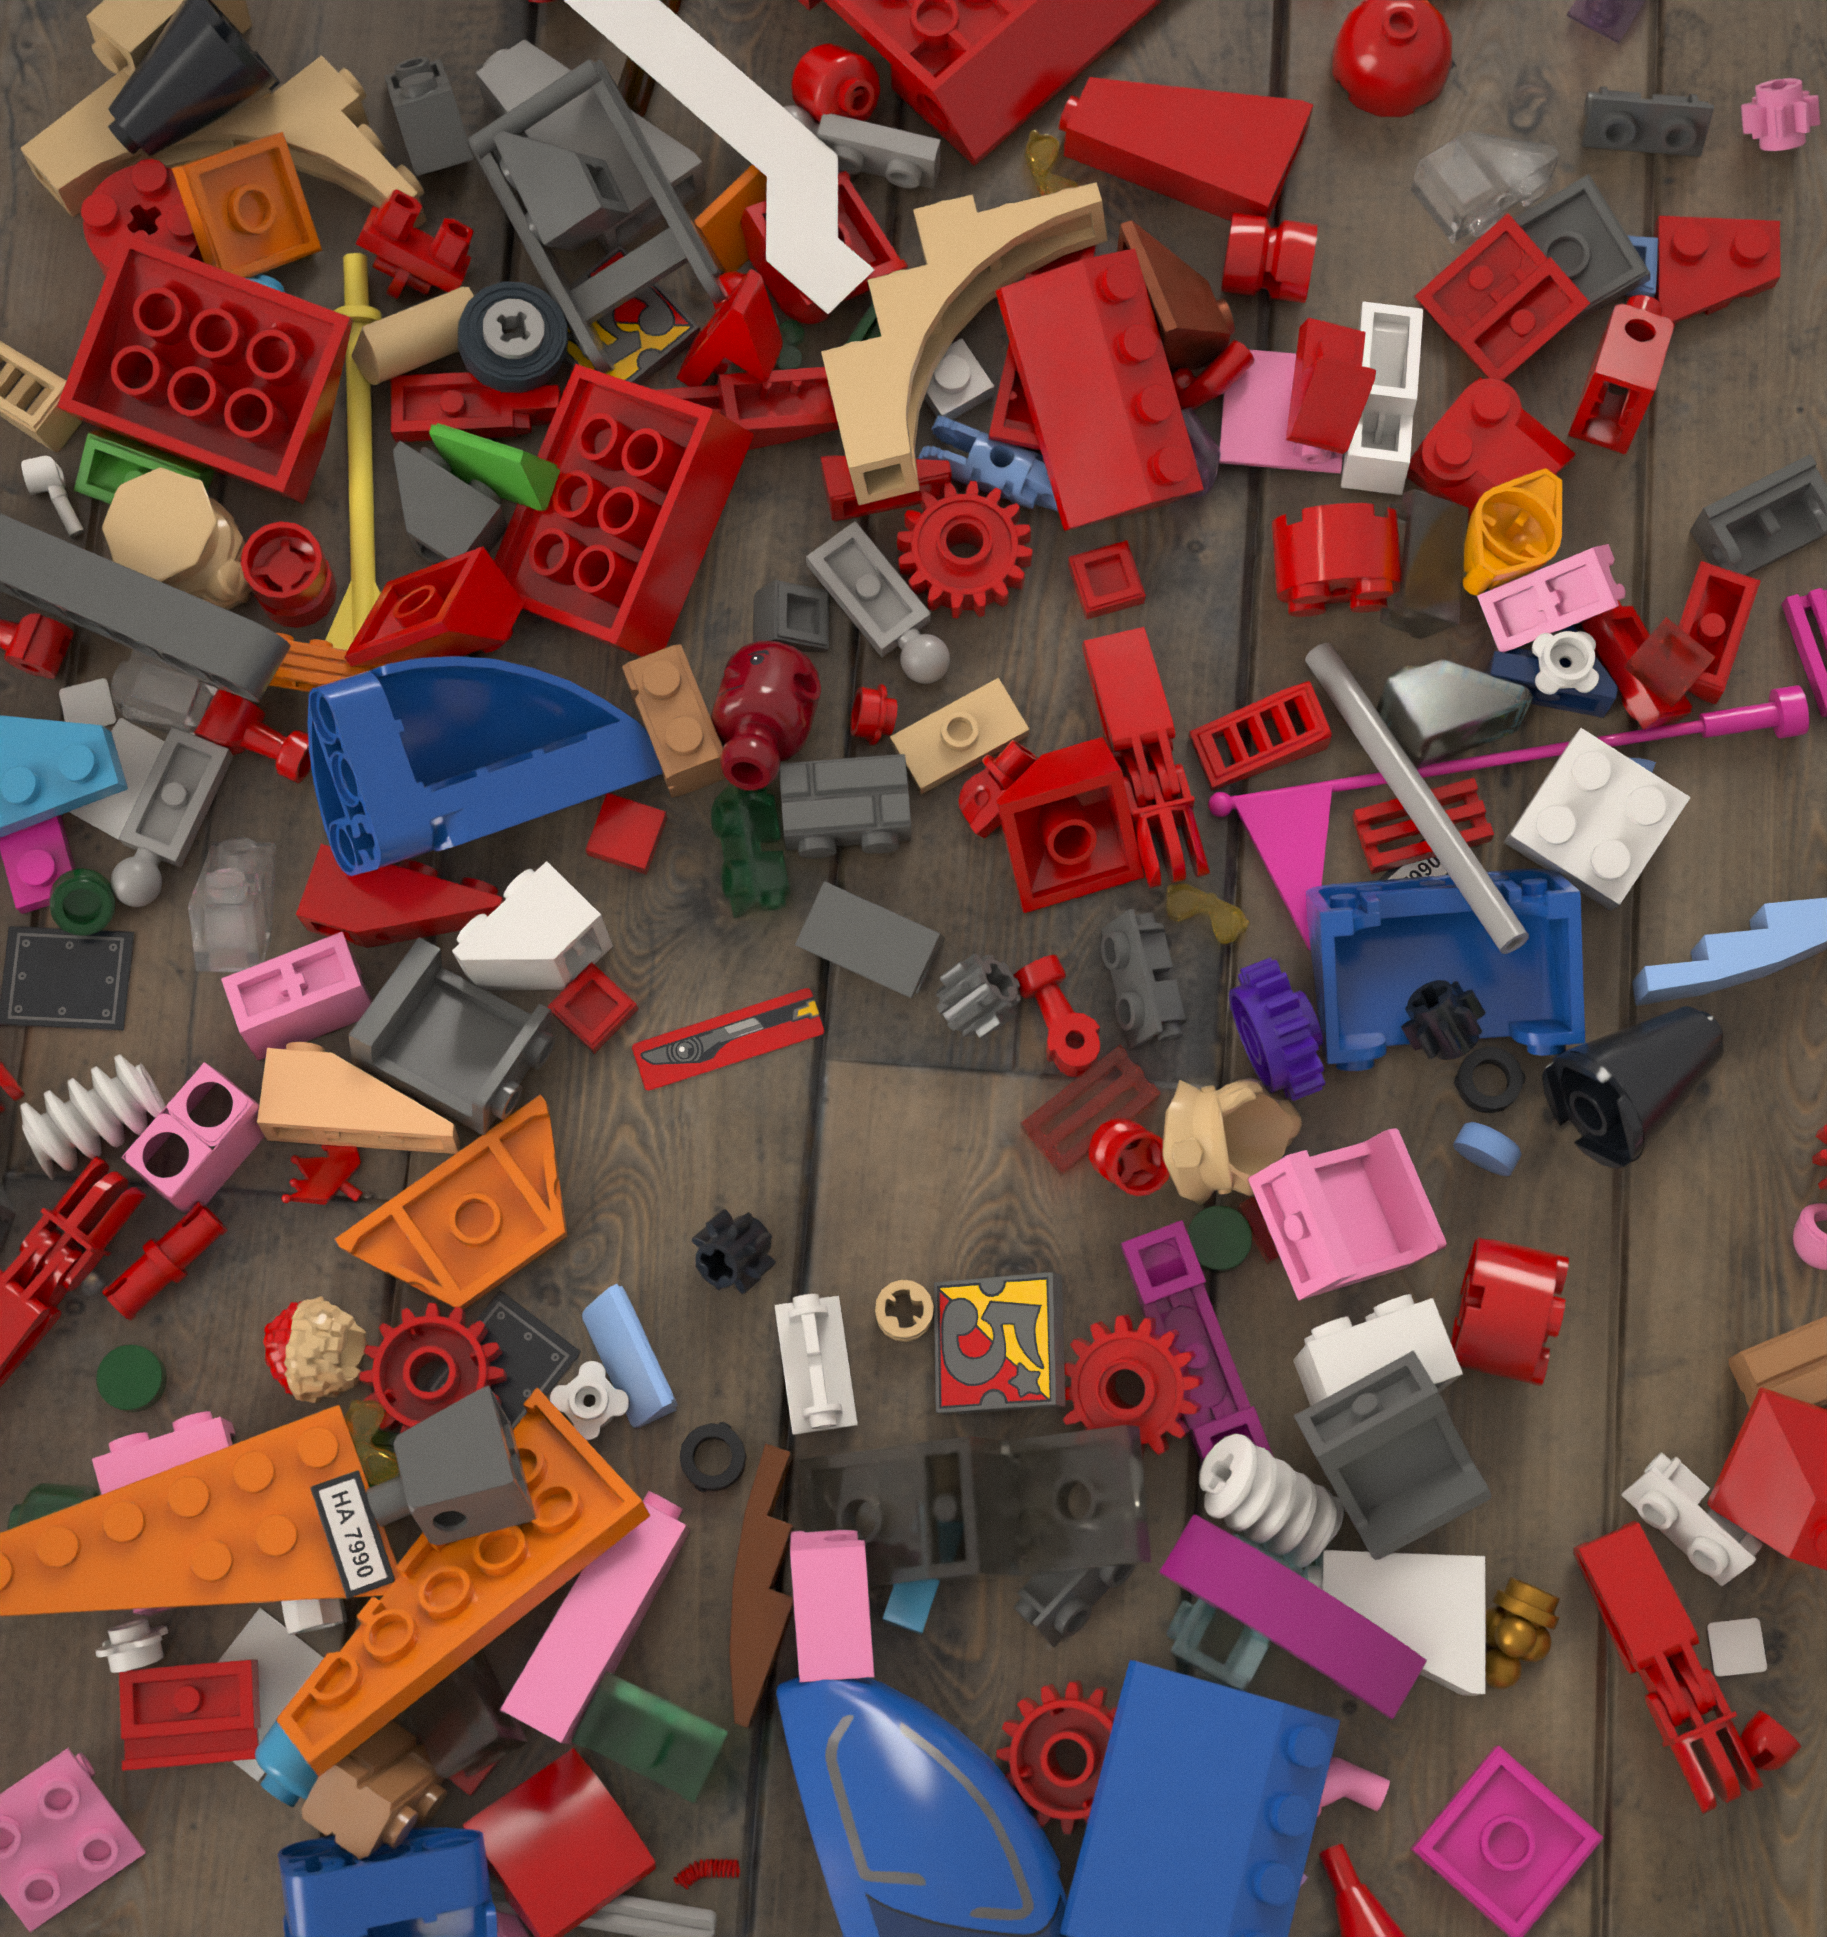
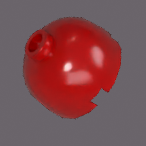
(1392, 56)

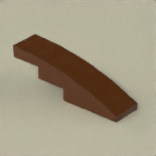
(758, 1611)

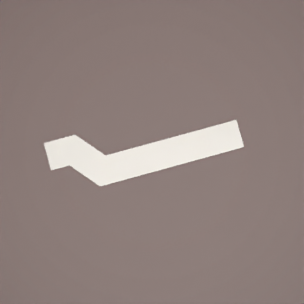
(797, 164)

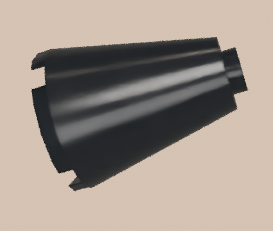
(188, 80)
(1632, 1082)

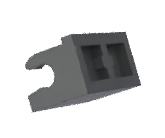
(1765, 519)
(870, 940)

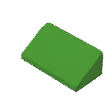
(114, 459)
(504, 469)

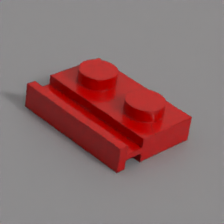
(189, 1714)

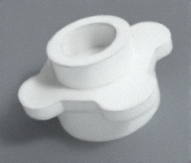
(1574, 646)
(590, 1381)
(132, 1645)

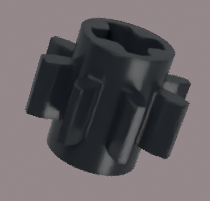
(1443, 1020)
(733, 1251)

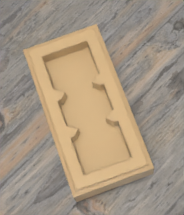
(959, 735)

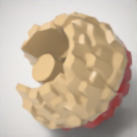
(314, 1350)

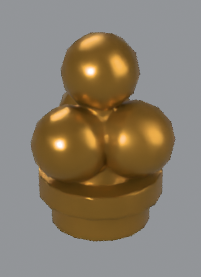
(1517, 1631)

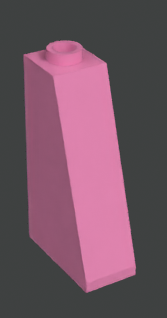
(596, 1624)

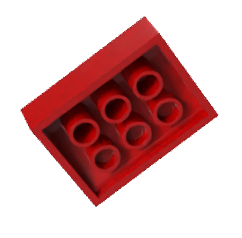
(210, 368)
(626, 513)

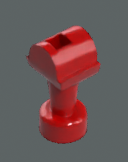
(35, 644)
(239, 726)
(1072, 1036)

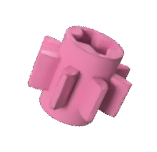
(1780, 114)

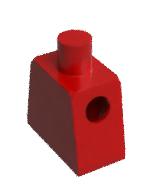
(1630, 357)

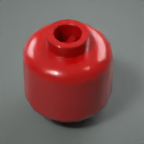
(836, 83)

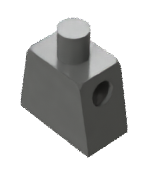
(457, 1473)

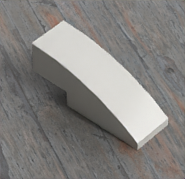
(1382, 440)

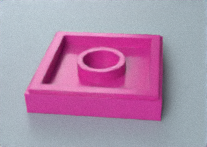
(1506, 1843)

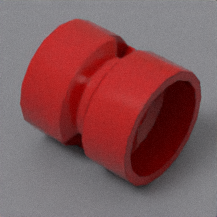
(1269, 258)
(289, 574)

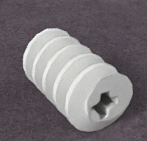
(91, 1115)
(1269, 1500)

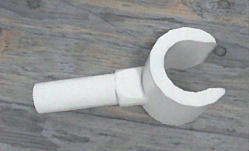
(45, 475)

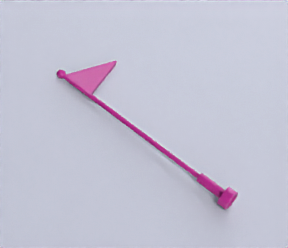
(1293, 821)

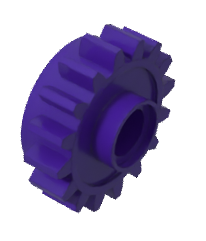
(1277, 1030)

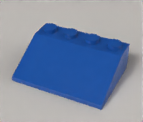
(1199, 1812)

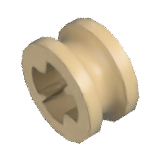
(918, 1297)

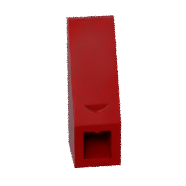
(389, 902)

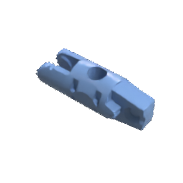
(993, 464)

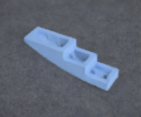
(1778, 938)

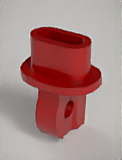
(982, 790)

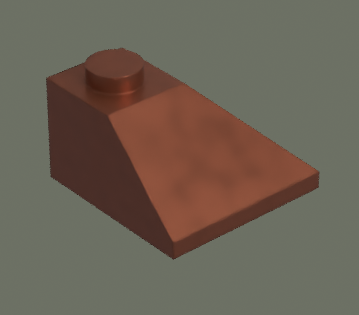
(1188, 316)

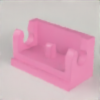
(1552, 598)
(298, 995)
(831, 1605)

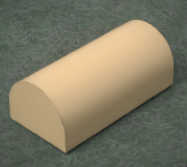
(410, 337)

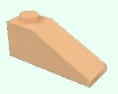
(328, 1101)

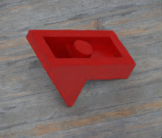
(739, 333)
(1328, 386)

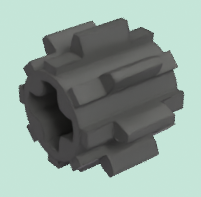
(978, 995)

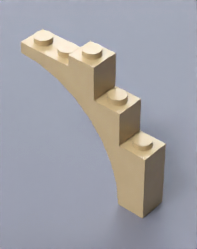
(314, 110)
(922, 309)

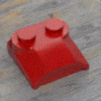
(855, 229)
(1484, 444)

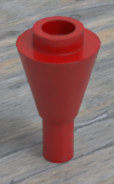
(1356, 1906)

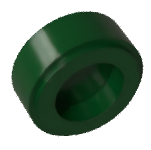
(82, 902)
(1220, 1238)
(131, 1378)

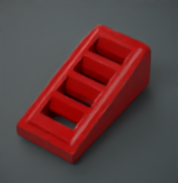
(843, 499)
(1276, 706)

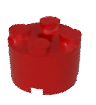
(140, 203)
(1337, 558)
(1509, 1310)

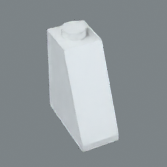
(1421, 1600)

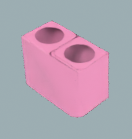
(206, 1167)

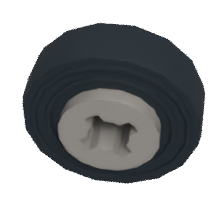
(508, 359)

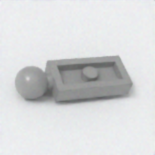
(874, 149)
(879, 602)
(168, 813)

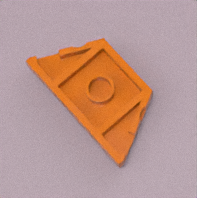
(471, 1215)

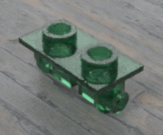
(748, 874)

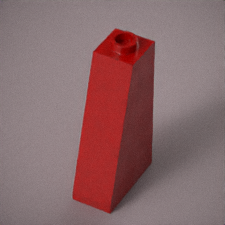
(1189, 143)

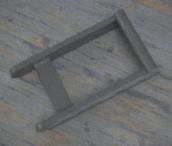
(633, 271)

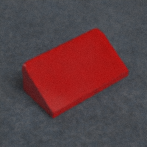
(1716, 620)

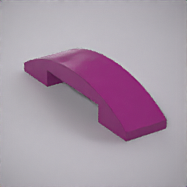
(1173, 1292)
(1294, 1615)

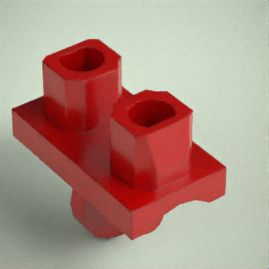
(411, 254)

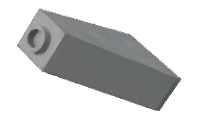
(585, 127)

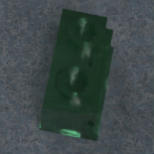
(652, 1737)

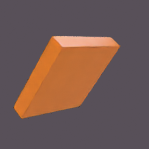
(248, 207)

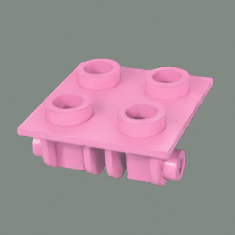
(1257, 420)
(59, 1839)

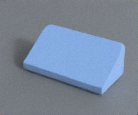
(628, 1356)

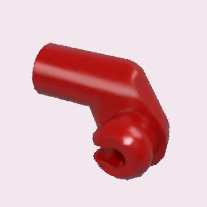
(1214, 379)

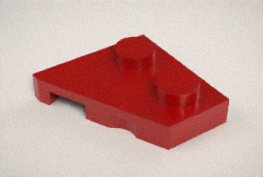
(1713, 262)

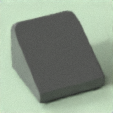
(792, 616)

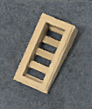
(43, 418)

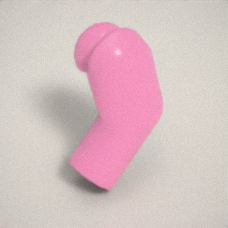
(1353, 1783)

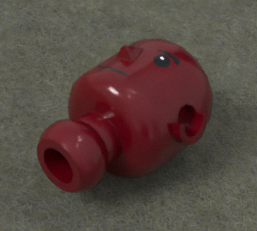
(764, 711)

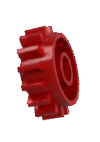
(970, 520)
(415, 1345)
(1152, 1358)
(1034, 1748)

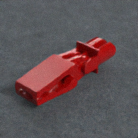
(1141, 727)
(54, 1264)
(1658, 1643)

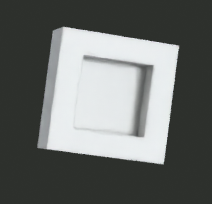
(958, 383)

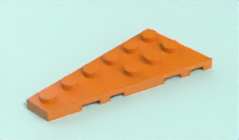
(195, 1534)
(465, 1591)

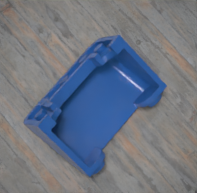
(1394, 935)

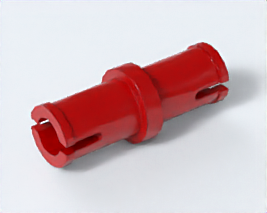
(164, 1260)

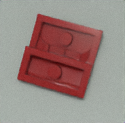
(1501, 299)
(561, 1847)

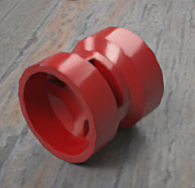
(1141, 1164)

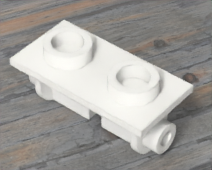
(815, 1364)
(1669, 1502)

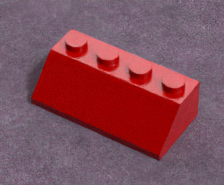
(1099, 389)

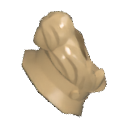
(177, 536)
(1225, 1136)

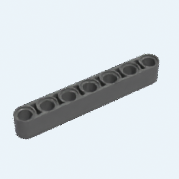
(138, 611)

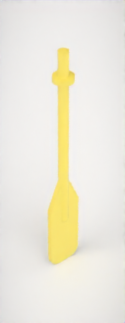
(362, 589)

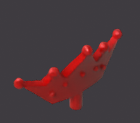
(325, 1176)

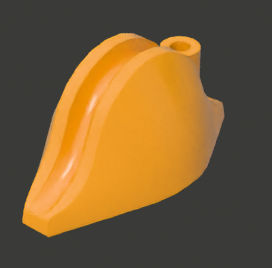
(1513, 531)

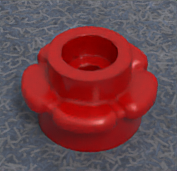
(873, 714)

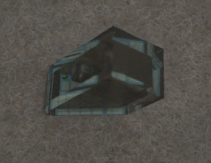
(1449, 709)

